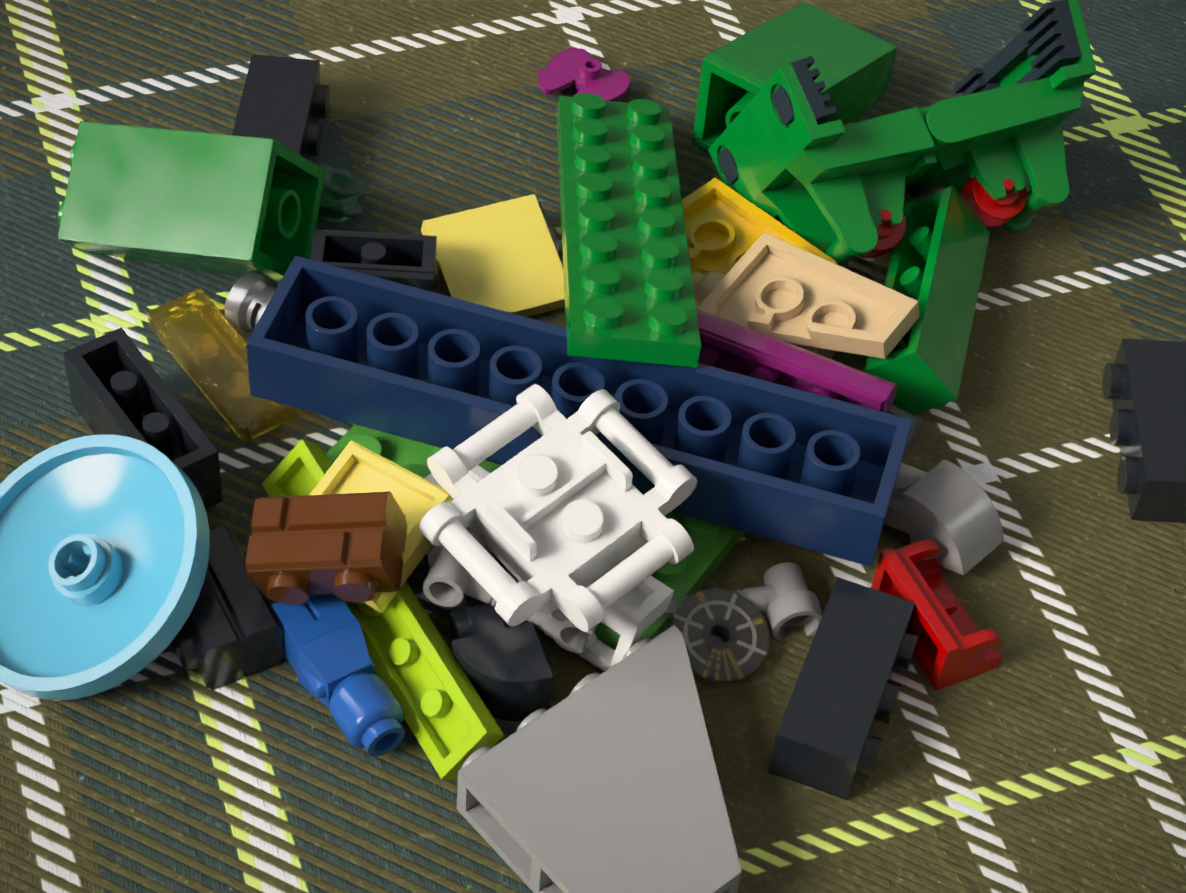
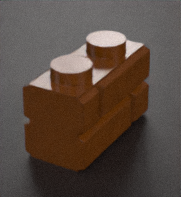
(327, 546)

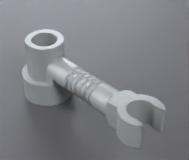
(449, 582)
(782, 600)

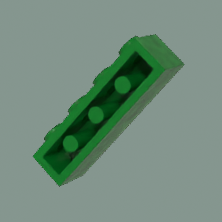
(941, 269)

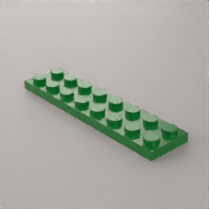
(624, 234)

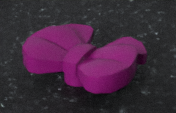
(585, 73)

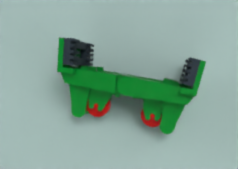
(849, 181)

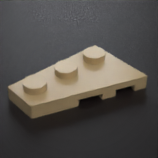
(811, 301)

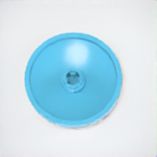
(95, 564)

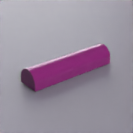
(773, 360)

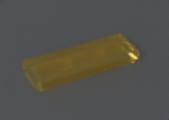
(216, 362)

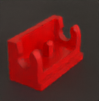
(949, 641)

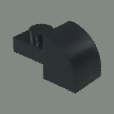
(500, 661)

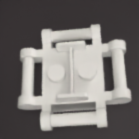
(559, 510)

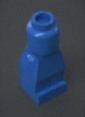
(335, 666)

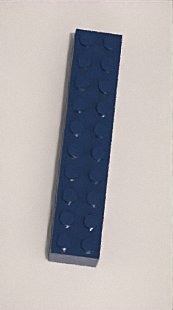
(448, 367)

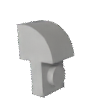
(949, 510)

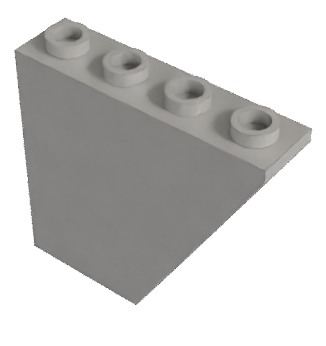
(610, 785)

